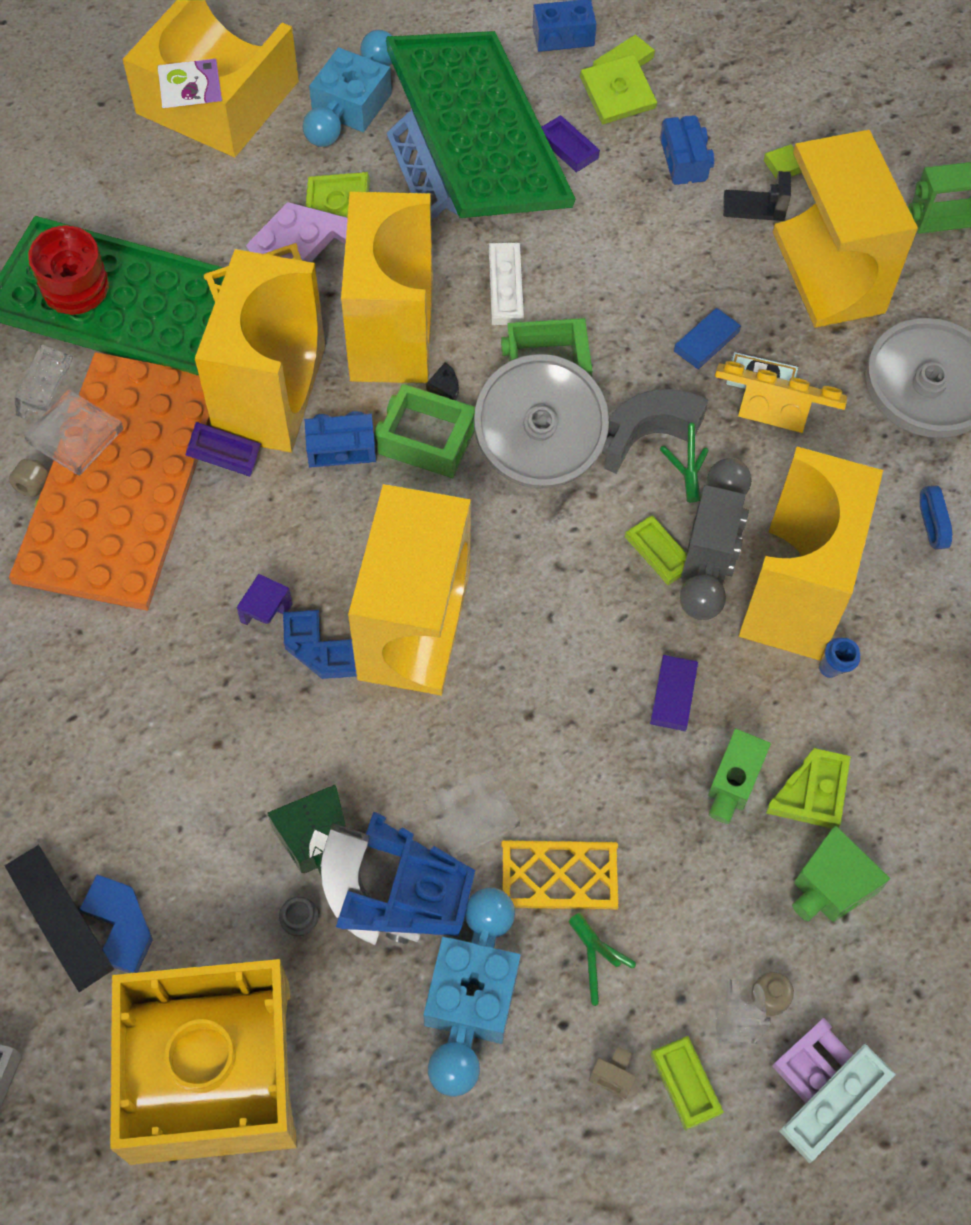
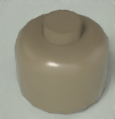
(28, 477)
(777, 992)

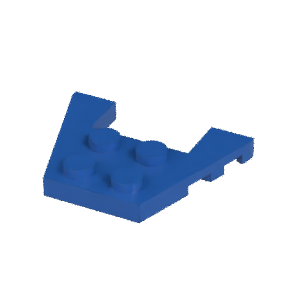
(426, 893)

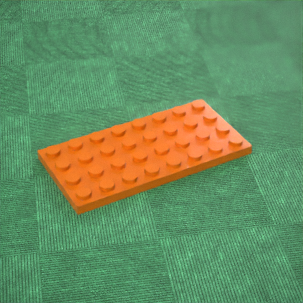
(114, 523)

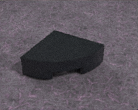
(444, 383)

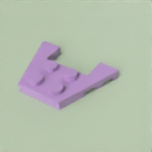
(300, 225)

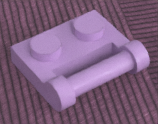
(803, 1065)

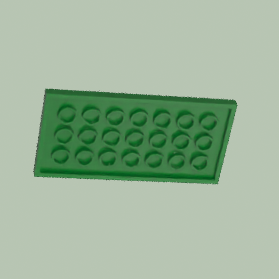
(478, 124)
(150, 312)

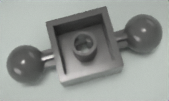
(715, 539)

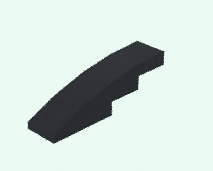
(59, 918)

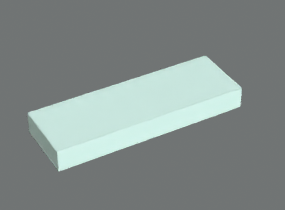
(837, 1103)

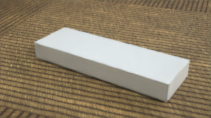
(505, 283)

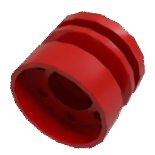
(68, 269)

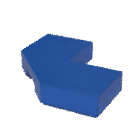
(324, 658)
(119, 906)

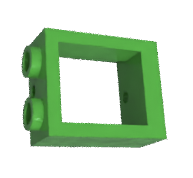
(945, 214)
(549, 334)
(419, 454)

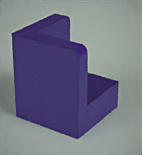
(264, 600)

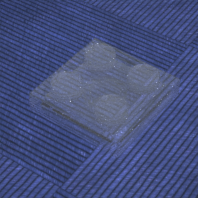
(73, 432)

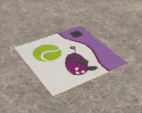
(189, 83)

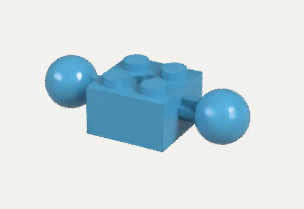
(349, 90)
(454, 1065)

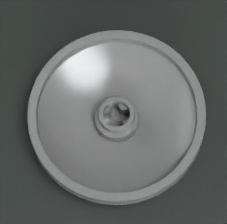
(923, 377)
(541, 421)

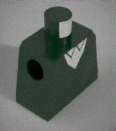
(306, 826)

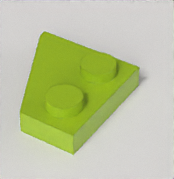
(815, 790)

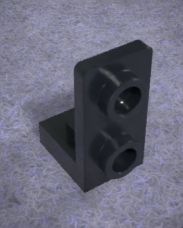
(760, 205)

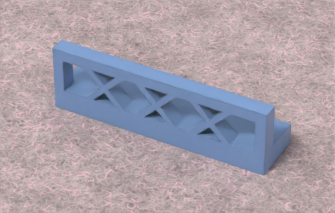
(423, 162)

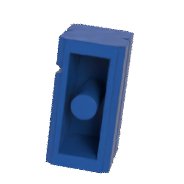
(686, 149)
(340, 439)

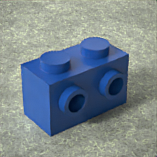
(564, 25)

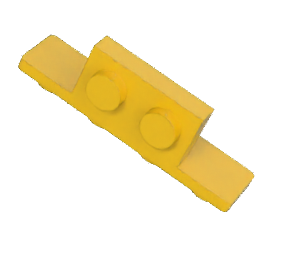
(778, 400)

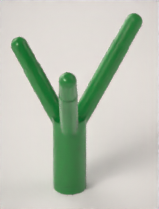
(691, 473)
(594, 944)

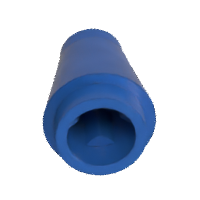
(839, 657)

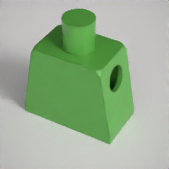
(742, 765)
(837, 879)

